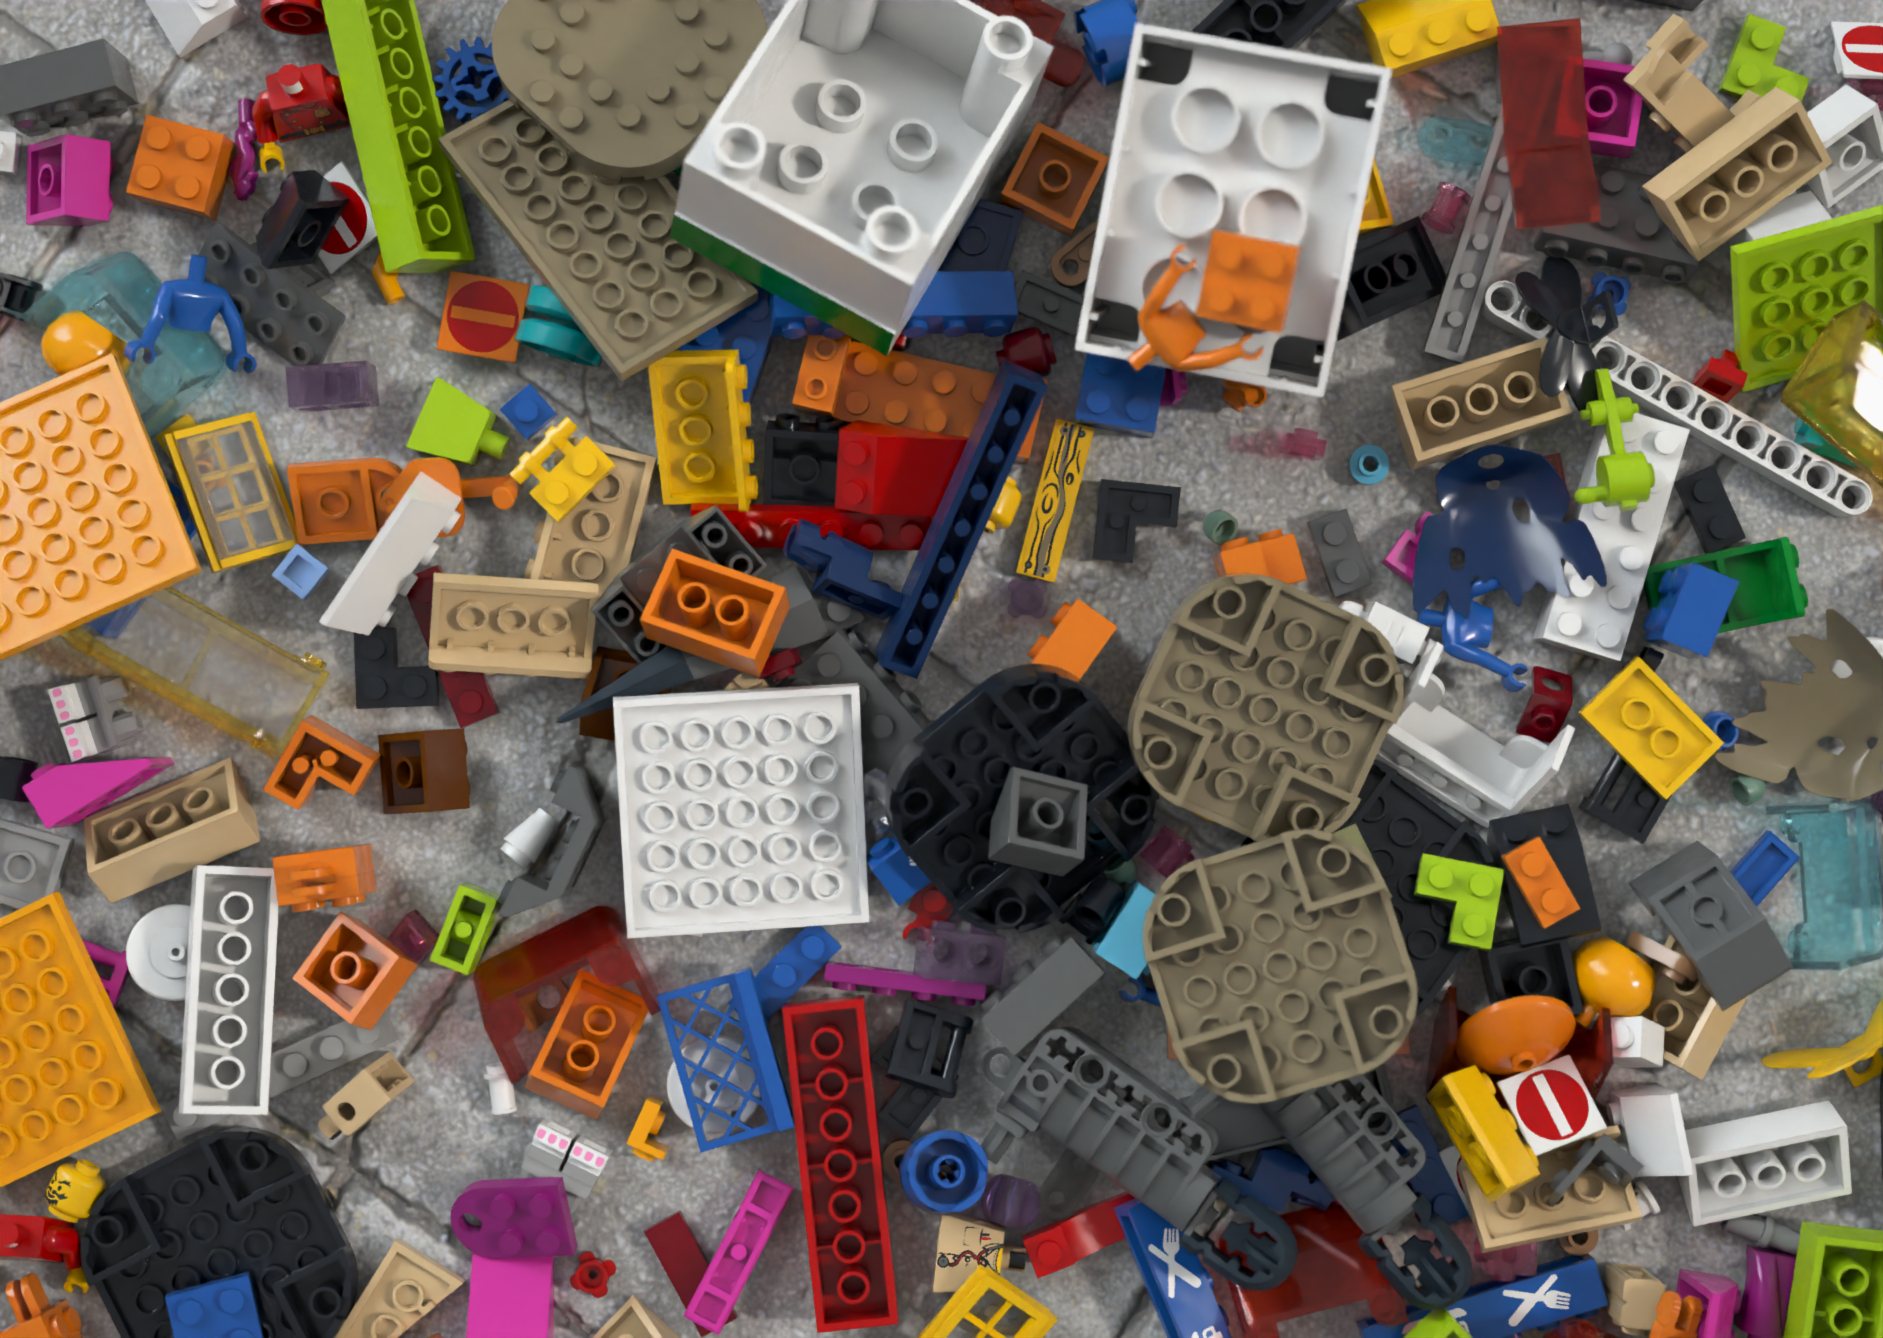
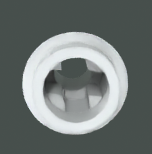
(529, 838)

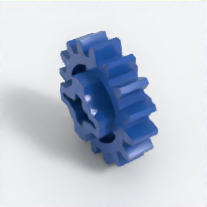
(462, 85)

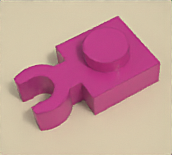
(1403, 553)

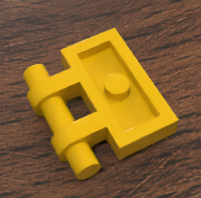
(571, 478)

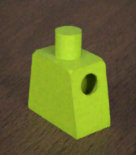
(456, 427)

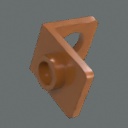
(536, 1014)

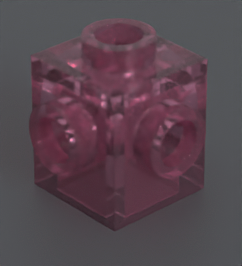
(1508, 1264)

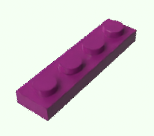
(887, 980)

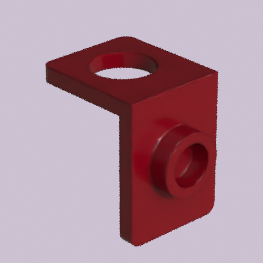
(1546, 707)

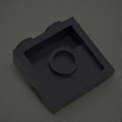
(801, 461)

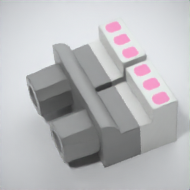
(93, 698)
(582, 1168)

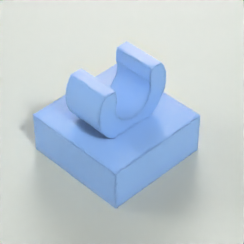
(301, 572)

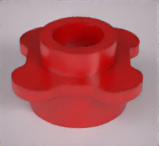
(582, 1279)

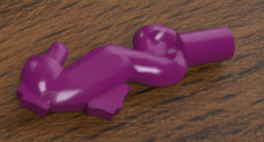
(244, 162)

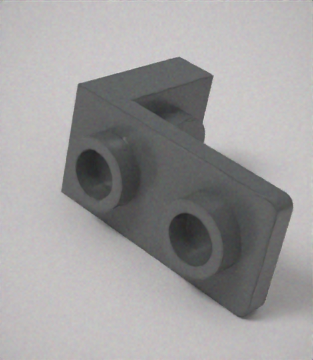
(1612, 1162)

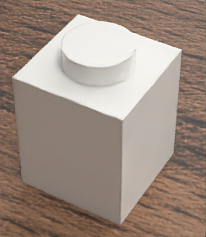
(1637, 1042)

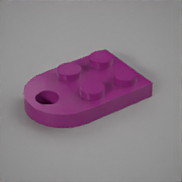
(516, 1217)

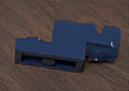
(840, 570)
(1274, 1178)

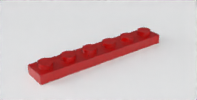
(769, 525)

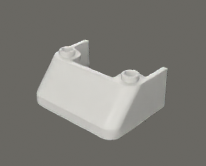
(1461, 761)

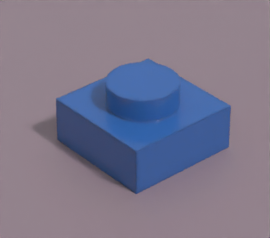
(528, 412)

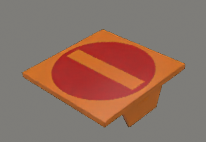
(482, 316)

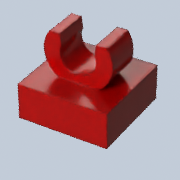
(1721, 377)

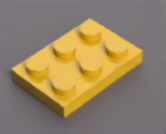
(1650, 728)

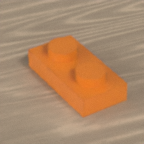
(1540, 882)

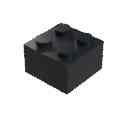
(1530, 971)

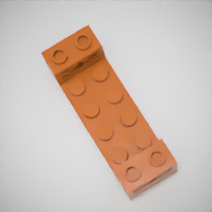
(897, 389)

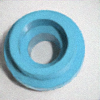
(1356, 464)

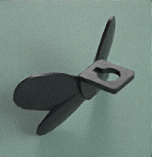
(1567, 353)

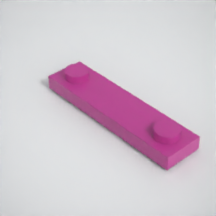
(738, 1252)

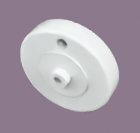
(160, 952)
(705, 1087)

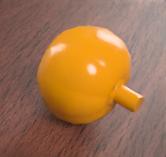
(77, 341)
(1612, 979)

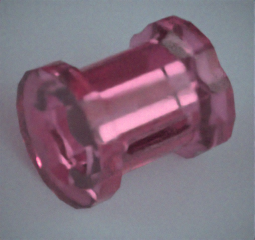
(1446, 208)

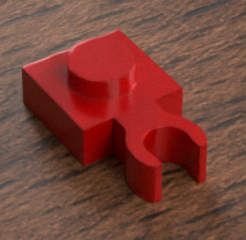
(928, 905)

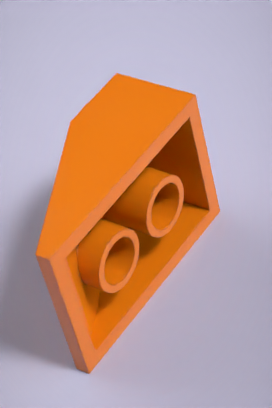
(587, 1045)

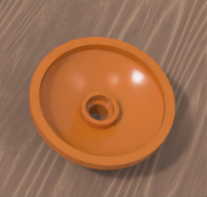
(1515, 1034)

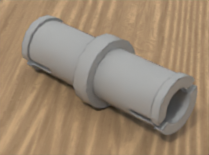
(1764, 1232)

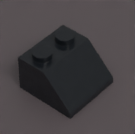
(299, 220)

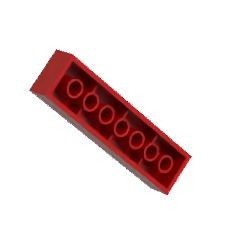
(840, 1163)

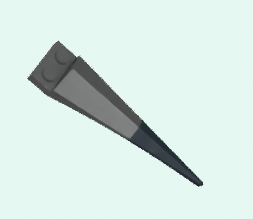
(806, 622)

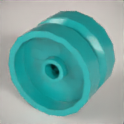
(557, 336)

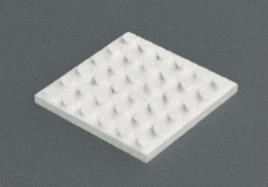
(741, 809)

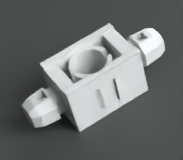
(1401, 631)

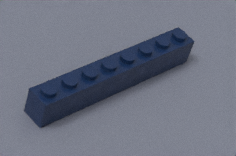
(961, 518)

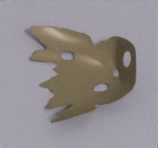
(1818, 709)

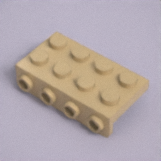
(601, 530)
(512, 626)
(1527, 1217)

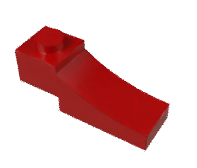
(1076, 1237)

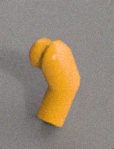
(387, 282)

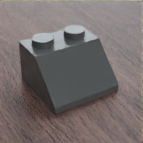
(1039, 823)

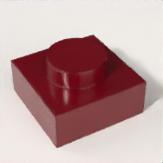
(781, 665)

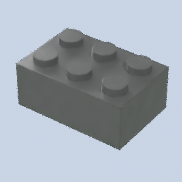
(65, 87)
(1039, 991)

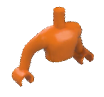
(1176, 331)

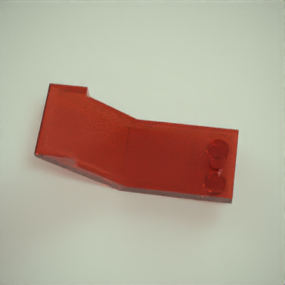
(1546, 124)

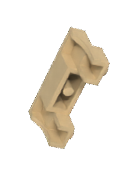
(1676, 95)

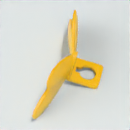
(1833, 1059)

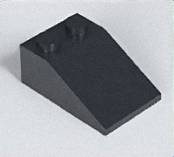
(1390, 276)
(1563, 842)

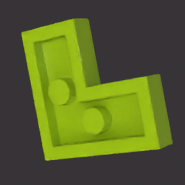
(1753, 60)
(1473, 891)

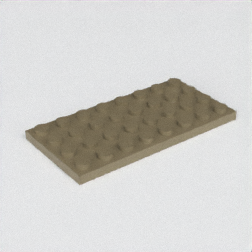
(595, 240)

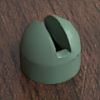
(1220, 526)
(1747, 789)
(1122, 871)

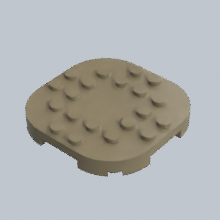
(624, 77)
(1264, 707)
(1280, 966)

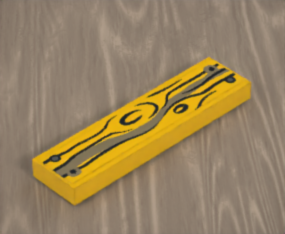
(1055, 500)

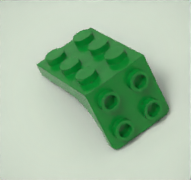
(1766, 585)

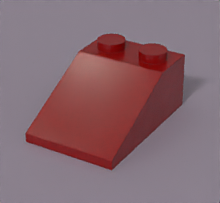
(894, 469)

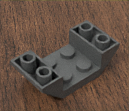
(705, 536)
(576, 794)
(1713, 923)

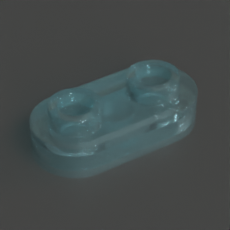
(1458, 142)

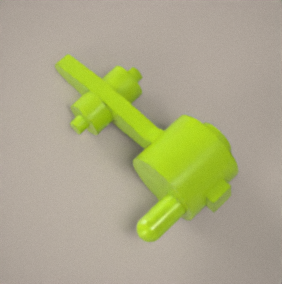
(1621, 476)

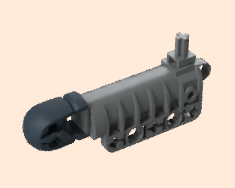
(1135, 1151)
(1369, 1181)

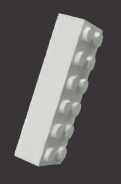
(1597, 617)
(229, 991)

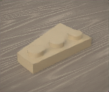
(399, 1294)

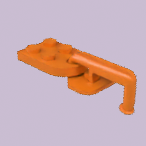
(347, 498)

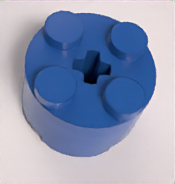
(1107, 37)
(966, 1178)

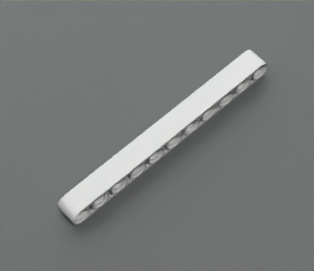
(1693, 402)

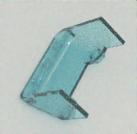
(185, 359)
(1837, 882)

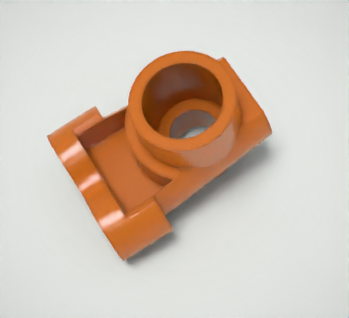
(1243, 394)

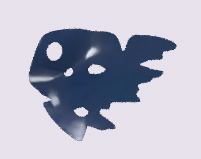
(1493, 537)

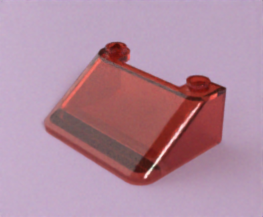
(1326, 1275)

